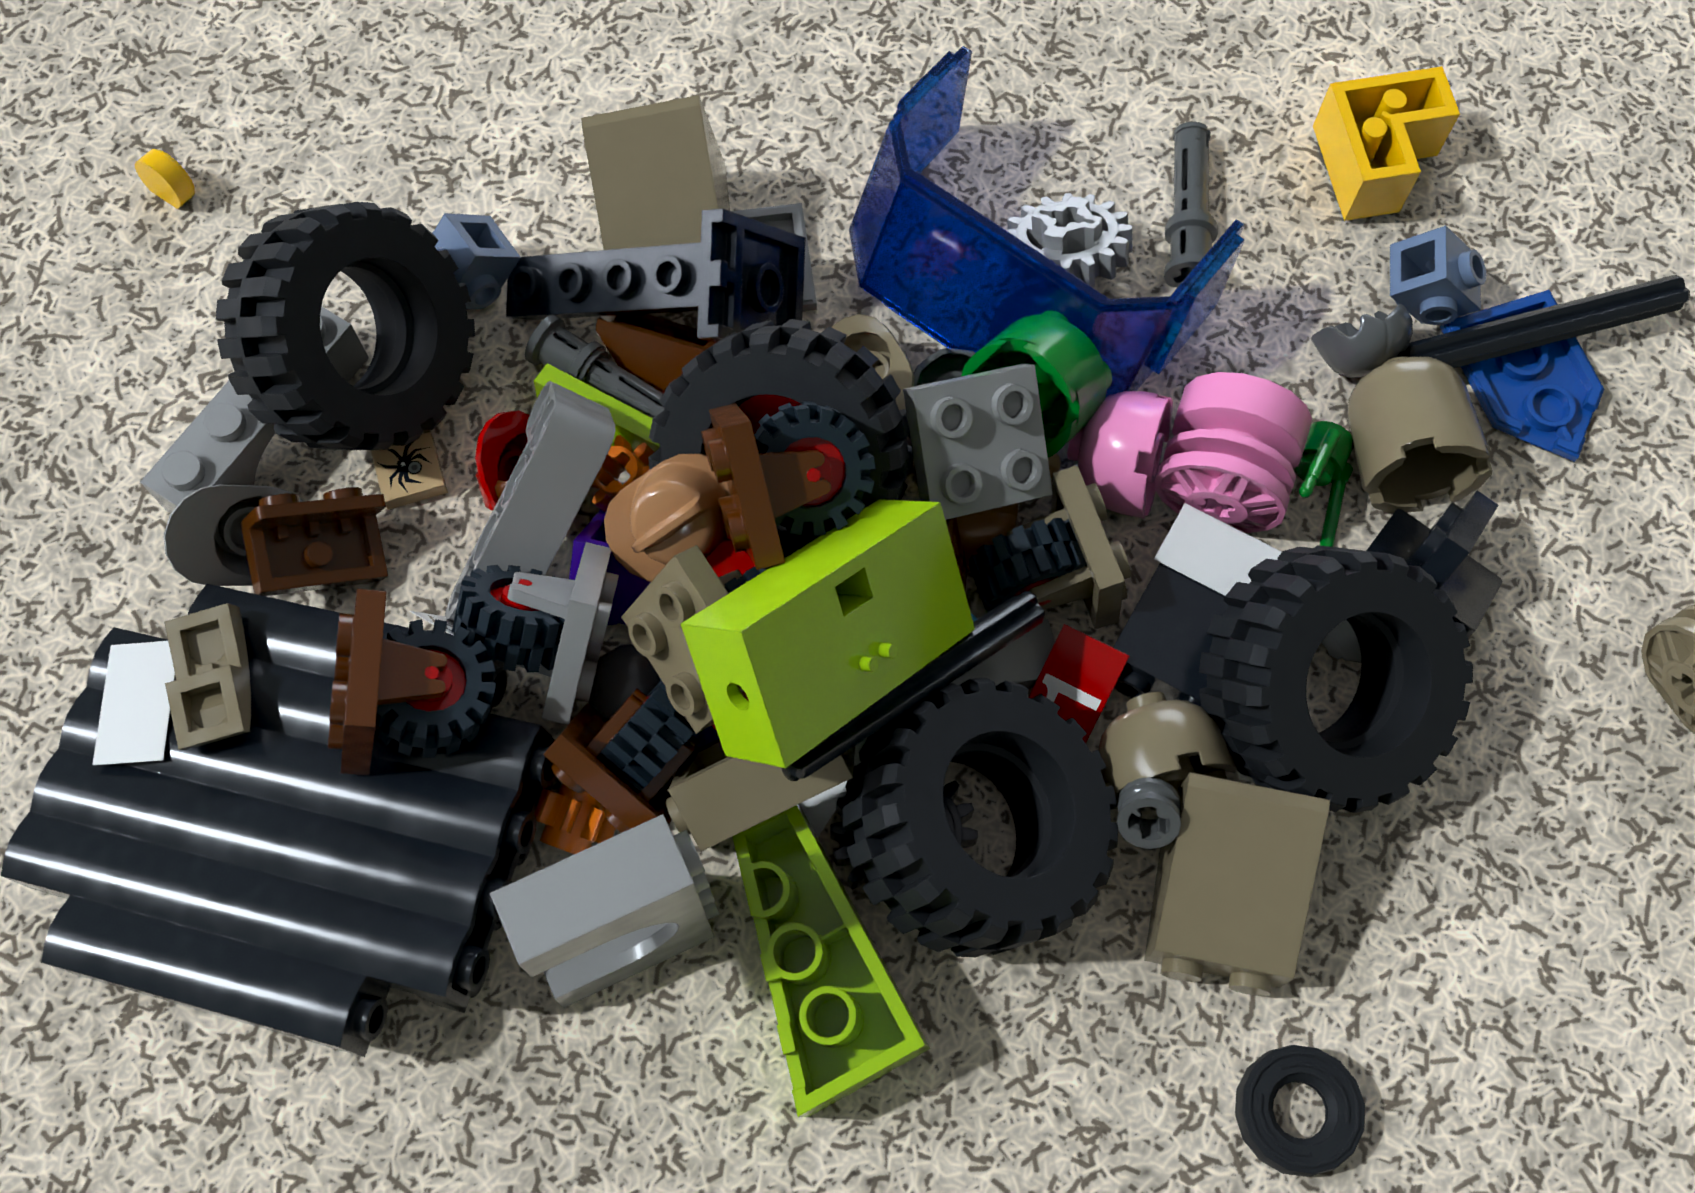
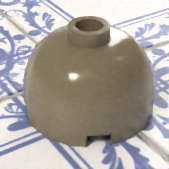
(1163, 743)

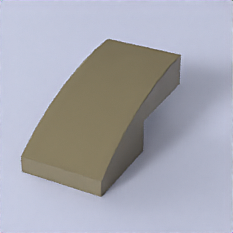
(212, 676)

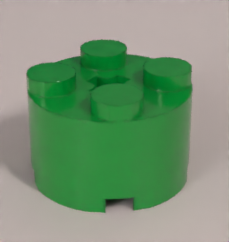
(1067, 368)

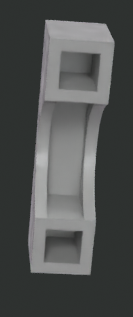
(227, 439)

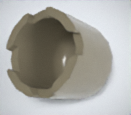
(1416, 434)

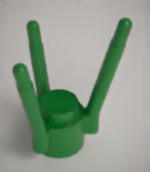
(1326, 462)

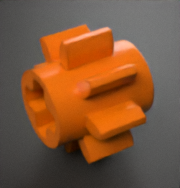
(619, 458)
(572, 820)

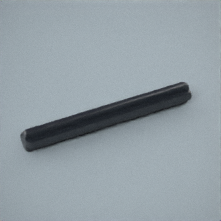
(1554, 323)
(990, 635)

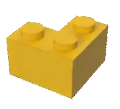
(1377, 131)

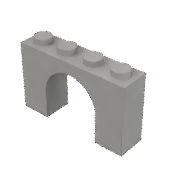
(609, 910)

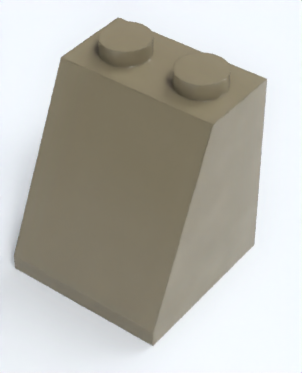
(654, 173)
(1236, 884)

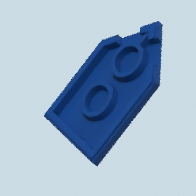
(1538, 392)

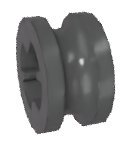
(1149, 832)

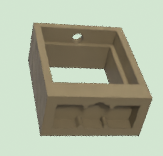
(727, 795)

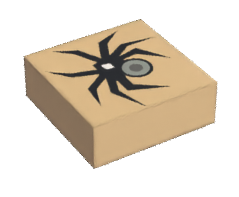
(409, 472)

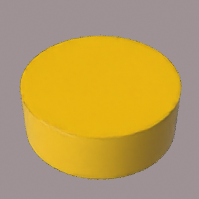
(165, 177)

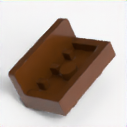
(314, 542)

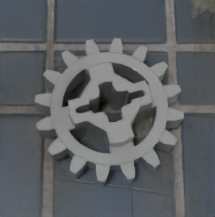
(1077, 235)

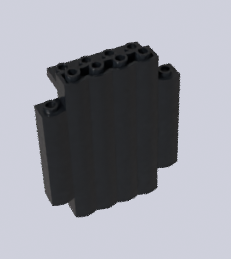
(262, 872)

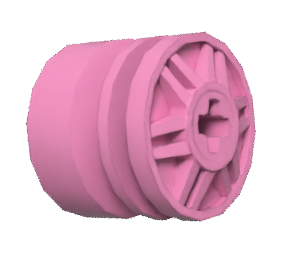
(1234, 450)

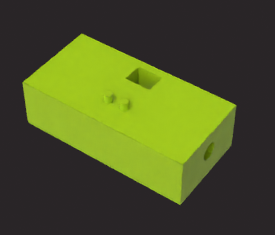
(829, 630)

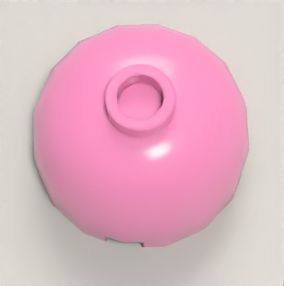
(1124, 449)

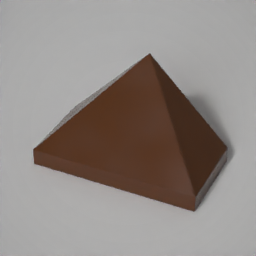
(650, 346)

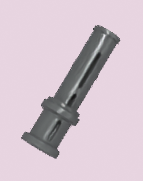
(1191, 226)
(590, 364)

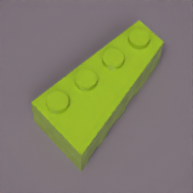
(819, 955)

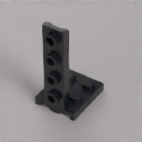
(732, 278)

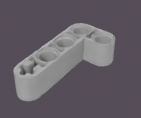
(547, 487)

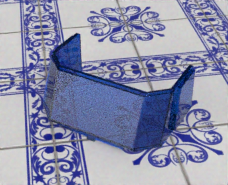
(973, 279)

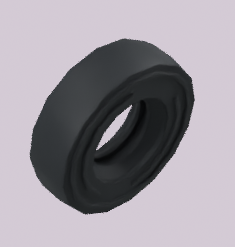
(1342, 1104)

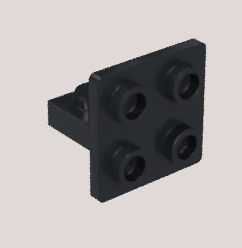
(1445, 553)

